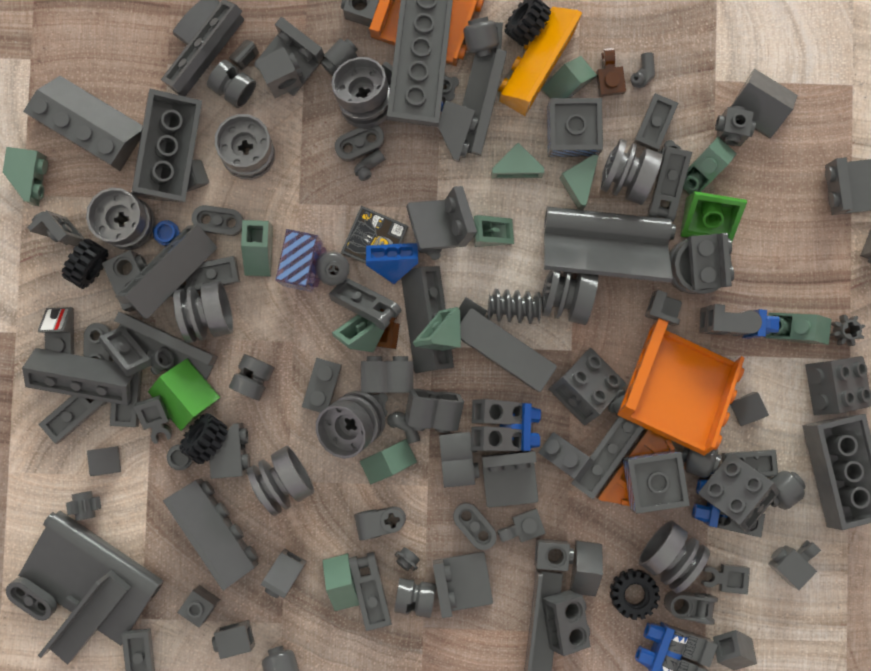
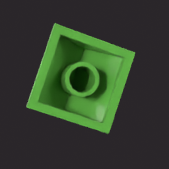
(711, 214)
(184, 393)

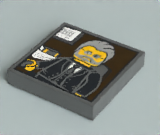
(372, 229)

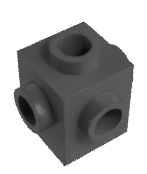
(735, 125)

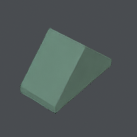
(569, 79)
(517, 164)
(579, 181)
(493, 231)
(441, 332)
(359, 334)
(388, 461)
(340, 582)

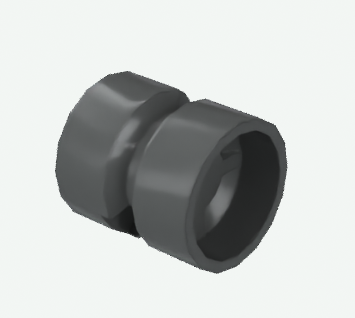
(229, 82)
(250, 386)
(415, 597)

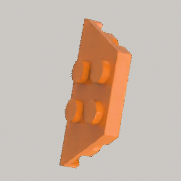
(616, 488)

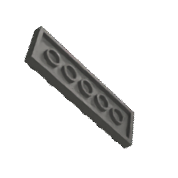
(419, 62)

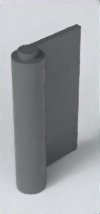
(608, 244)
(73, 559)

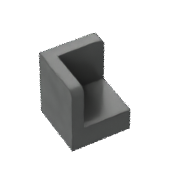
(663, 307)
(735, 650)

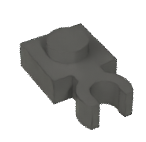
(153, 415)
(730, 578)

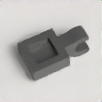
(525, 526)

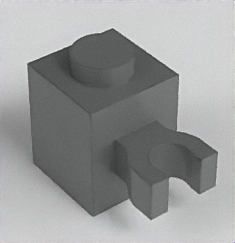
(794, 564)

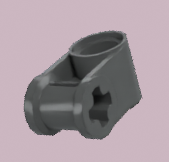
(375, 524)
(695, 607)

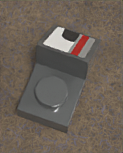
(58, 329)

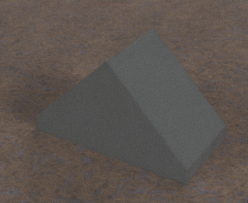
(587, 568)

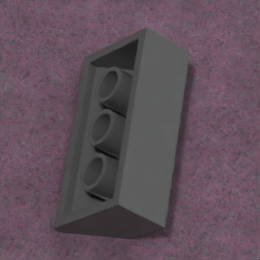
(85, 121)
(166, 146)
(842, 469)
(211, 532)

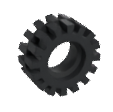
(527, 21)
(84, 263)
(203, 438)
(650, 594)

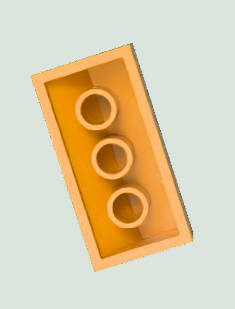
(539, 60)

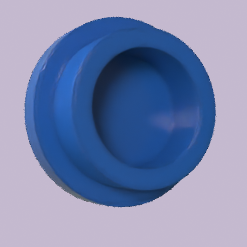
(165, 232)

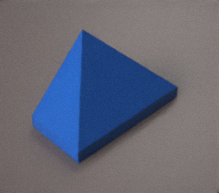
(392, 260)

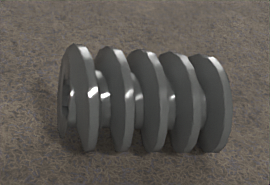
(514, 306)

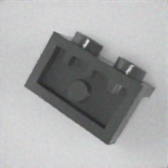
(56, 227)
(710, 261)

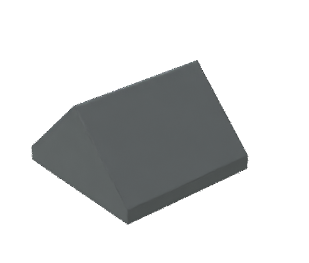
(767, 100)

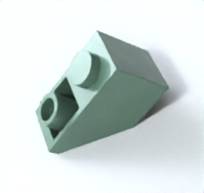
(708, 165)
(26, 173)
(257, 247)
(802, 328)

